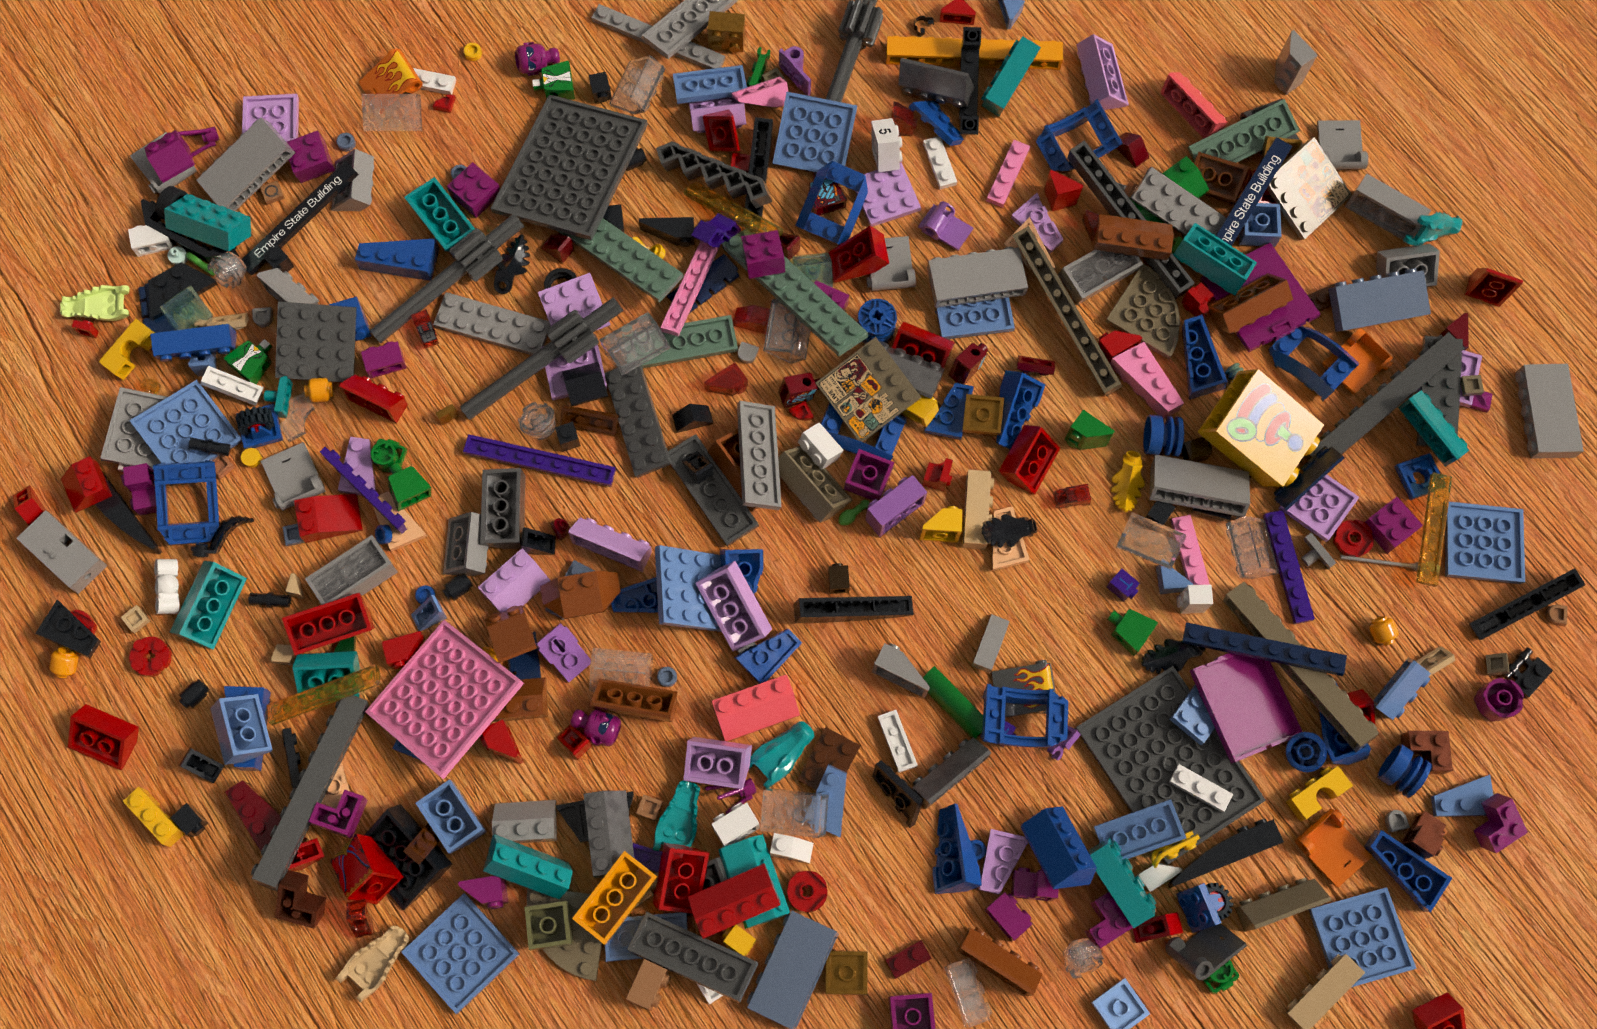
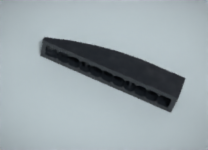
(760, 156)
(122, 516)
(1527, 604)
(851, 608)
(1232, 849)

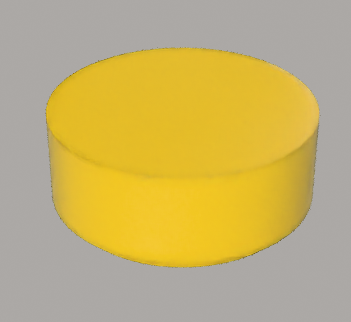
(472, 52)
(251, 457)

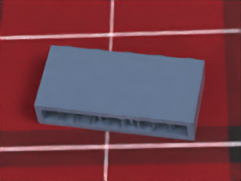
(1379, 300)
(792, 970)

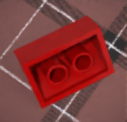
(923, 343)
(374, 397)
(1029, 458)
(102, 736)
(679, 876)

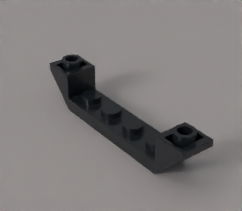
(970, 64)
(153, 221)

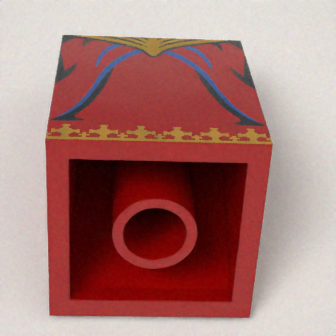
(364, 870)

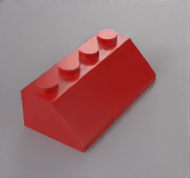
(328, 623)
(733, 900)

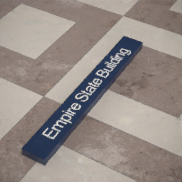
(1254, 191)

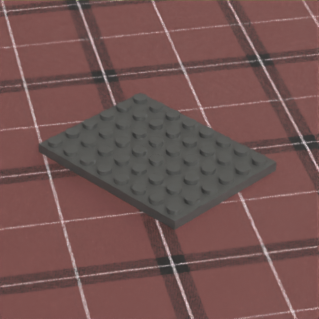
(569, 167)
(1143, 747)

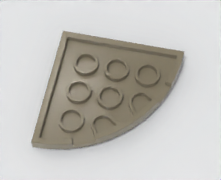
(1148, 311)
(584, 955)

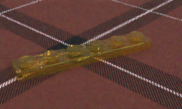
(730, 209)
(1434, 529)
(323, 694)

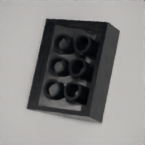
(393, 834)

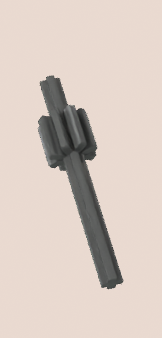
(859, 29)
(473, 256)
(569, 337)

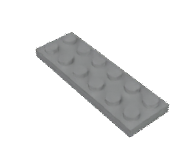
(682, 25)
(1175, 204)
(491, 324)
(758, 455)

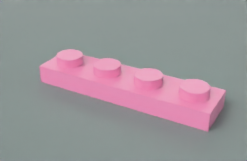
(1008, 173)
(1190, 552)

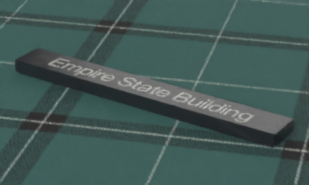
(300, 216)

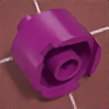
(1510, 700)

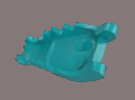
(1434, 227)
(779, 755)
(679, 821)

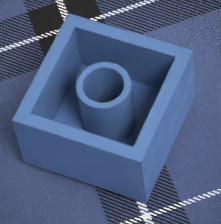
(1262, 226)

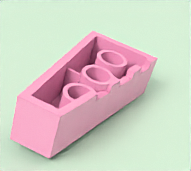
(1147, 379)

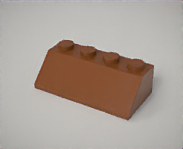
(1134, 237)
(1250, 303)
(635, 700)
(527, 703)
(1000, 962)

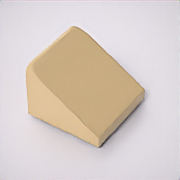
(294, 587)
(283, 655)

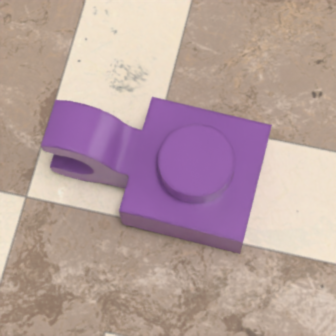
(1057, 750)

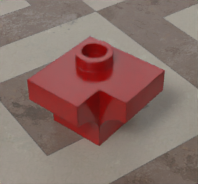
(1197, 300)
(938, 475)

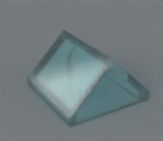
(815, 267)
(185, 309)

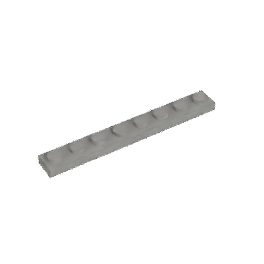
(635, 29)

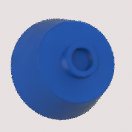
(1306, 752)

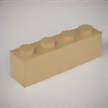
(977, 508)
(1325, 991)

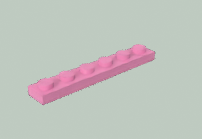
(689, 289)

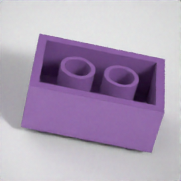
(895, 505)

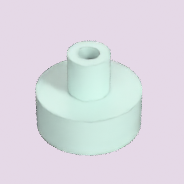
(177, 255)

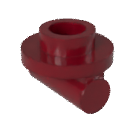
(560, 528)

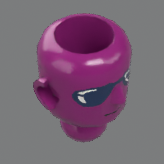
(533, 57)
(598, 727)

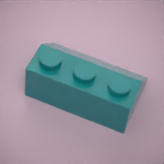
(320, 668)

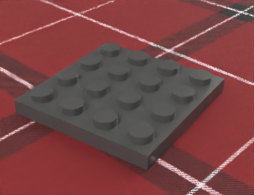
(315, 341)

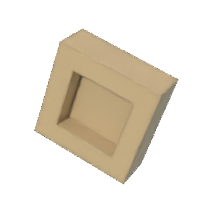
(135, 619)

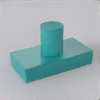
(280, 397)

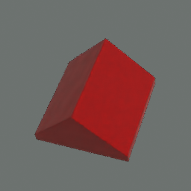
(721, 131)
(1061, 191)

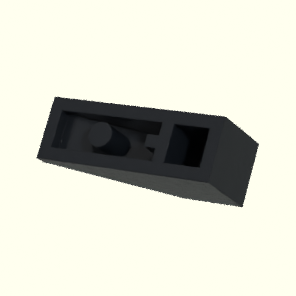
(673, 230)

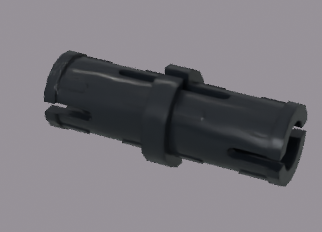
(209, 446)
(269, 600)

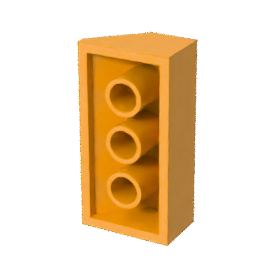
(615, 897)

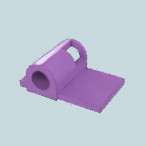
(792, 65)
(944, 226)
(564, 652)

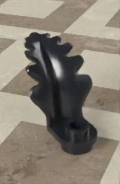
(511, 265)
(1008, 530)
(219, 537)
(1173, 654)

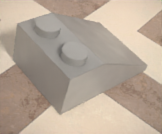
(897, 668)

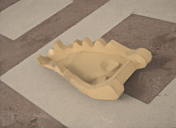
(372, 963)

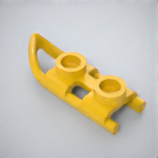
(1172, 851)

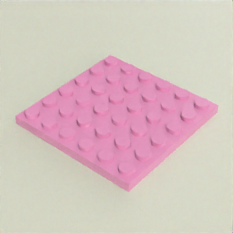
(444, 698)

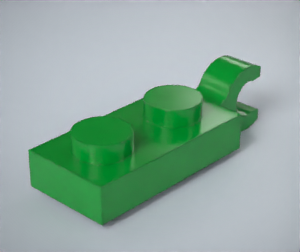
(758, 68)

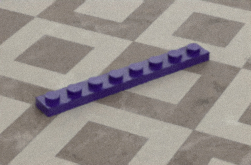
(539, 460)

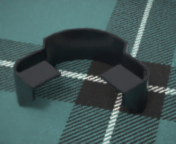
(922, 30)

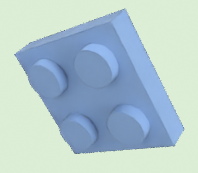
(1120, 1006)

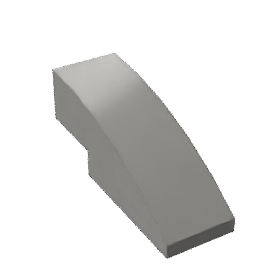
(990, 643)

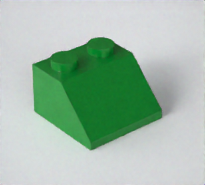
(1088, 432)

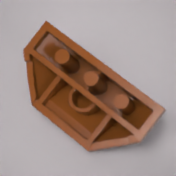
(581, 593)

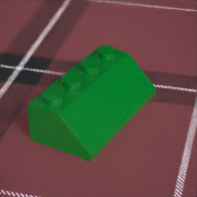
(1187, 176)

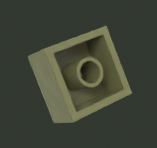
(548, 925)

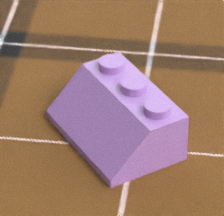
(701, 108)
(514, 582)
(717, 762)

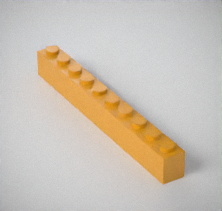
(948, 52)

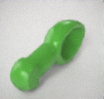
(198, 262)
(849, 515)

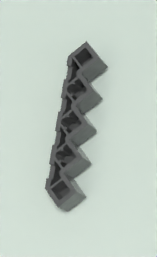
(714, 172)

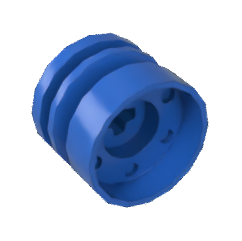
(886, 324)
(1160, 435)
(1408, 774)

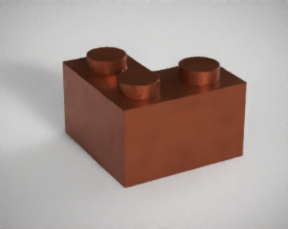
(1433, 747)
(1425, 835)
(296, 904)

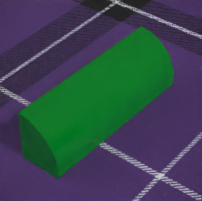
(954, 703)

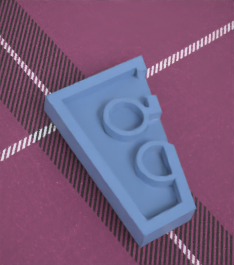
(834, 785)
(1464, 799)

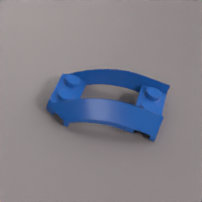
(1100, 123)
(822, 226)
(1331, 378)
(884, 444)
(186, 473)
(994, 716)

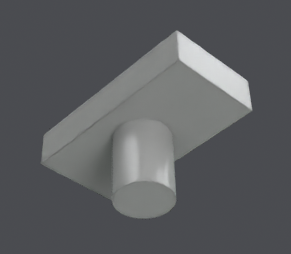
(1317, 552)

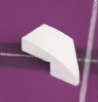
(1157, 876)

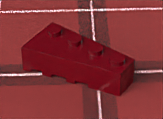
(254, 812)

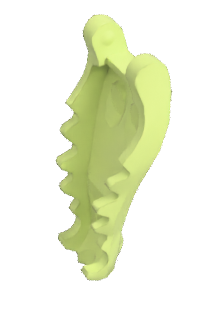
(100, 303)

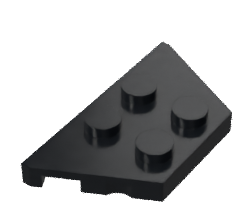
(172, 282)
(575, 816)

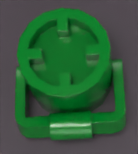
(385, 454)
(1222, 976)

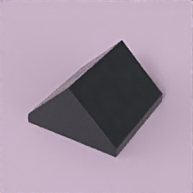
(585, 384)

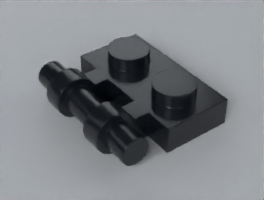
(1533, 675)

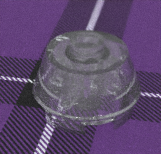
(228, 269)
(537, 421)
(1081, 957)

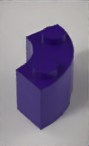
(716, 230)

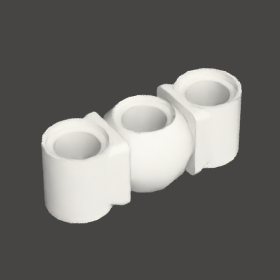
(166, 586)

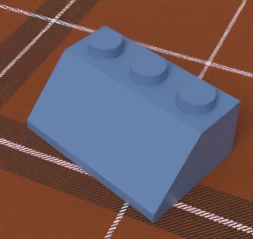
(1401, 688)
(240, 728)
(451, 817)

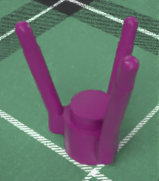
(209, 135)
(747, 791)

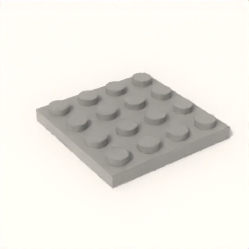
(123, 442)

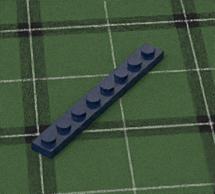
(1264, 649)

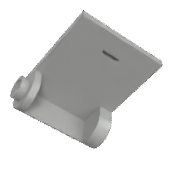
(1342, 143)
(145, 166)
(899, 271)
(292, 476)

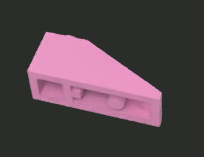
(768, 93)

